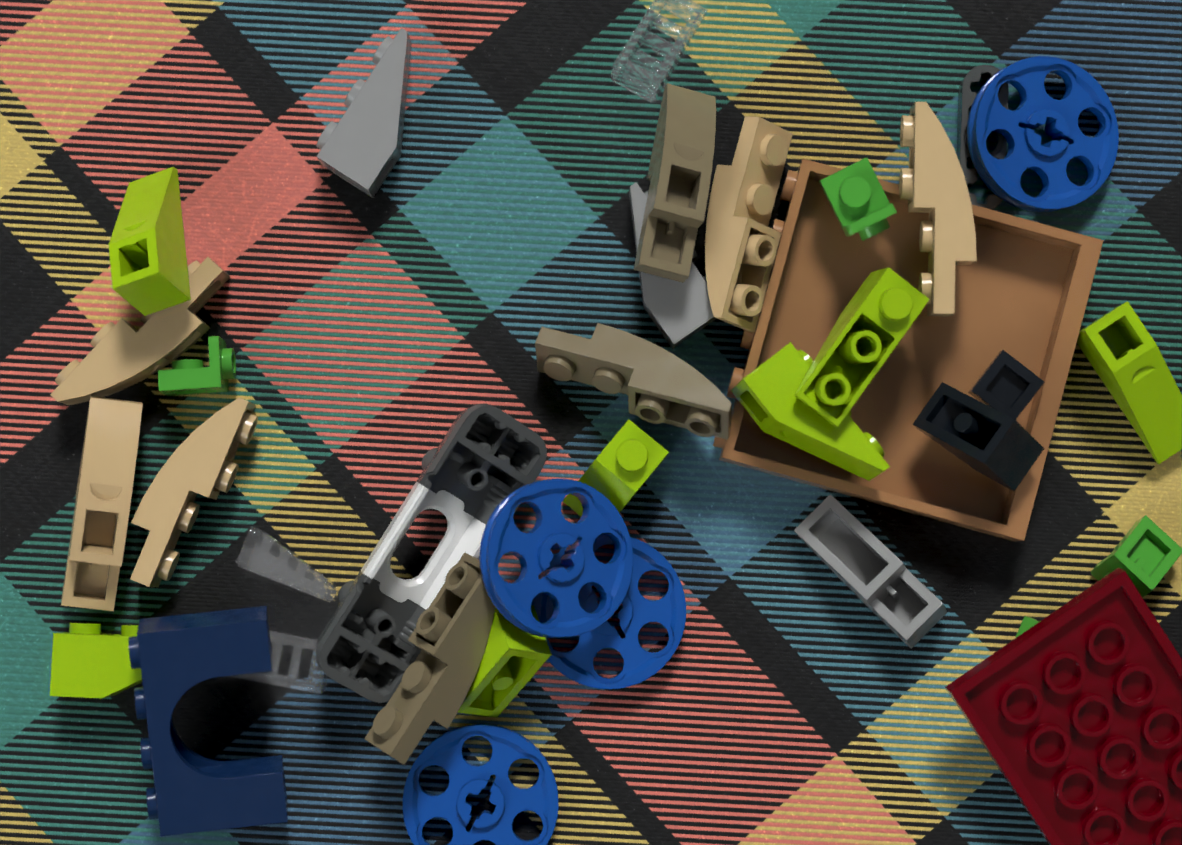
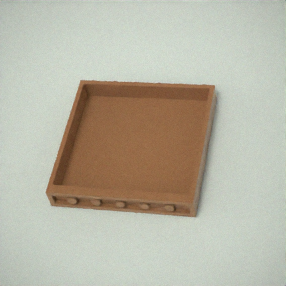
(1016, 298)

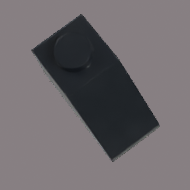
(979, 436)

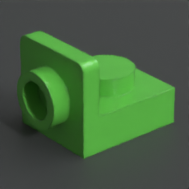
(858, 200)
(190, 376)
(1144, 554)

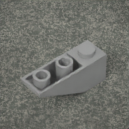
(371, 130)
(673, 306)

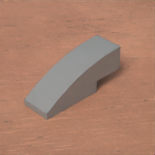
(871, 571)

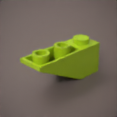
(149, 245)
(860, 343)
(1136, 378)
(771, 403)
(92, 662)

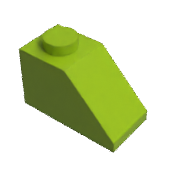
(621, 467)
(505, 668)

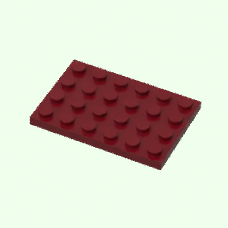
(1087, 719)

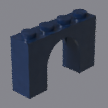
(189, 789)

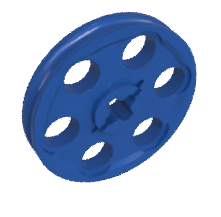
(1060, 122)
(534, 555)
(636, 612)
(469, 778)

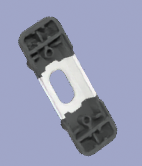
(465, 480)

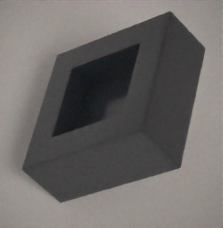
(1006, 385)

